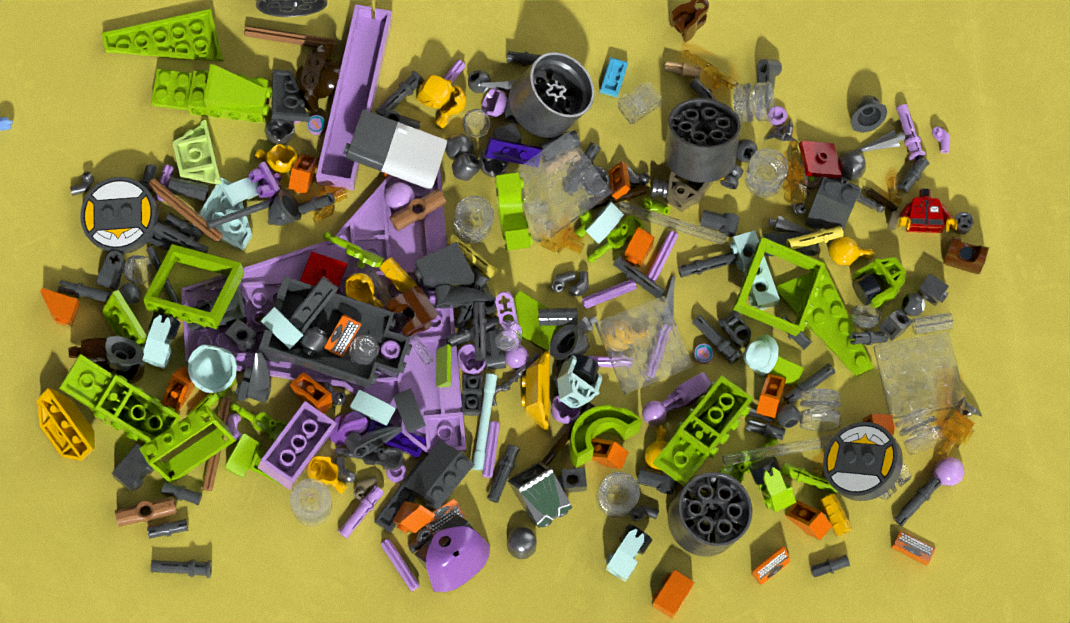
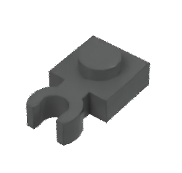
(242, 388)

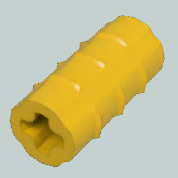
(397, 275)
(835, 515)

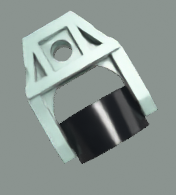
(157, 346)
(575, 374)
(623, 561)

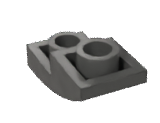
(472, 394)
(409, 410)

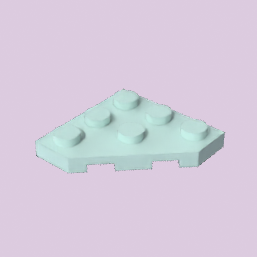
(236, 232)

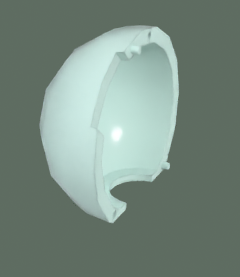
(212, 368)

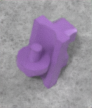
(268, 181)

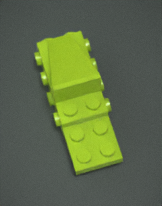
(213, 93)
(118, 402)
(704, 430)

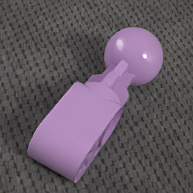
(520, 356)
(684, 395)

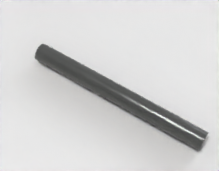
(240, 213)
(168, 287)

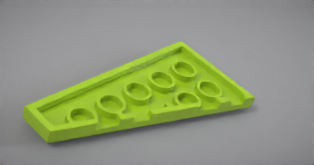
(174, 37)
(827, 320)

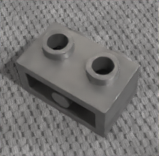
(132, 469)

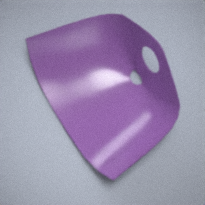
(451, 572)

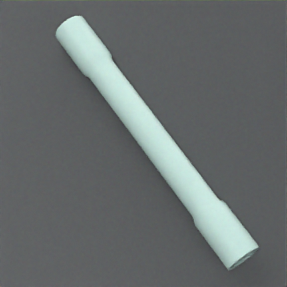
(489, 390)

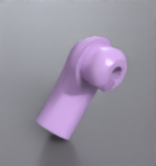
(943, 137)
(232, 423)

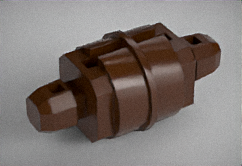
(92, 349)

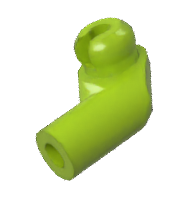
(655, 206)
(586, 219)

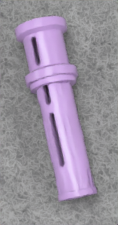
(912, 139)

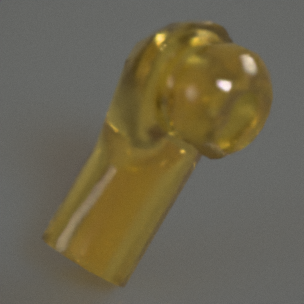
(892, 191)

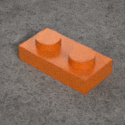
(619, 180)

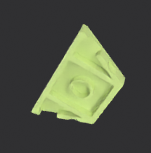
(196, 155)

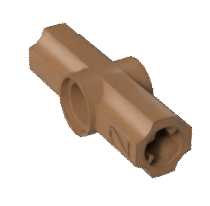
(407, 216)
(132, 514)

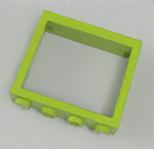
(791, 256)
(205, 261)
(193, 455)

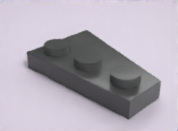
(286, 98)
(234, 311)

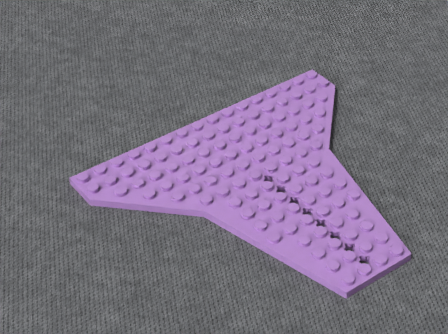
(373, 232)

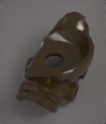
(318, 76)

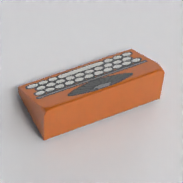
(342, 335)
(443, 515)
(913, 548)
(771, 565)

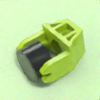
(891, 275)
(770, 482)

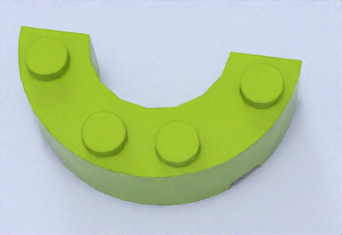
(510, 210)
(596, 422)

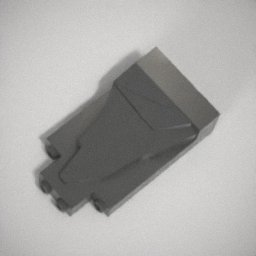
(374, 322)

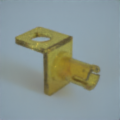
(339, 195)
(566, 241)

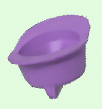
(348, 424)

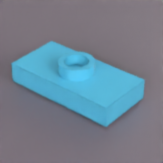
(614, 77)

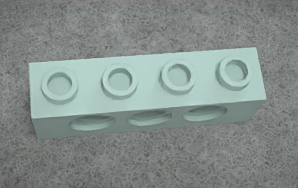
(760, 300)

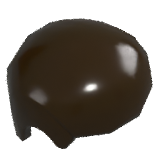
(135, 373)

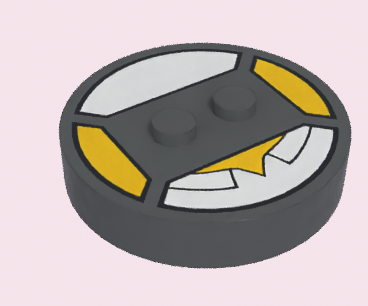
(119, 215)
(862, 461)

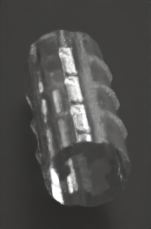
(932, 323)

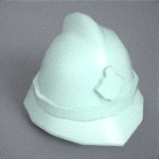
(761, 354)

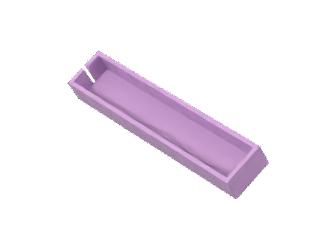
(353, 92)

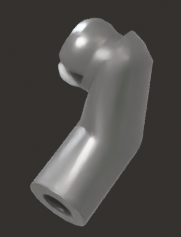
(343, 473)

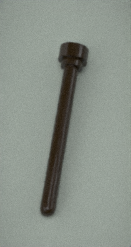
(565, 437)

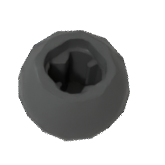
(476, 78)
(746, 149)
(130, 293)
(913, 304)
(788, 416)

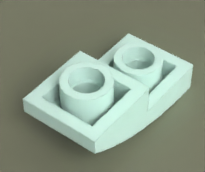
(241, 190)
(605, 222)
(281, 327)
(372, 407)

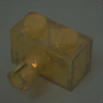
(957, 431)

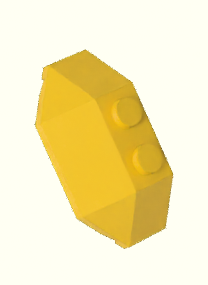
(537, 391)
(65, 425)

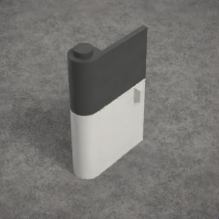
(396, 149)

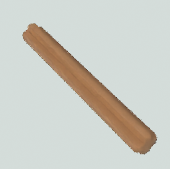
(286, 37)
(184, 210)
(212, 463)

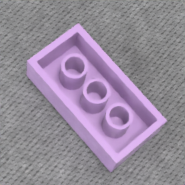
(297, 445)

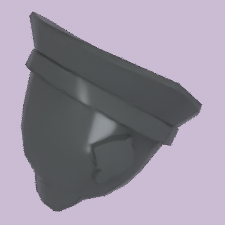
(868, 114)
(283, 209)
(568, 342)
(122, 353)

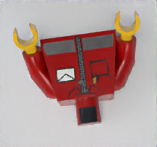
(926, 215)

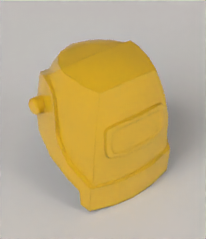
(434, 91)

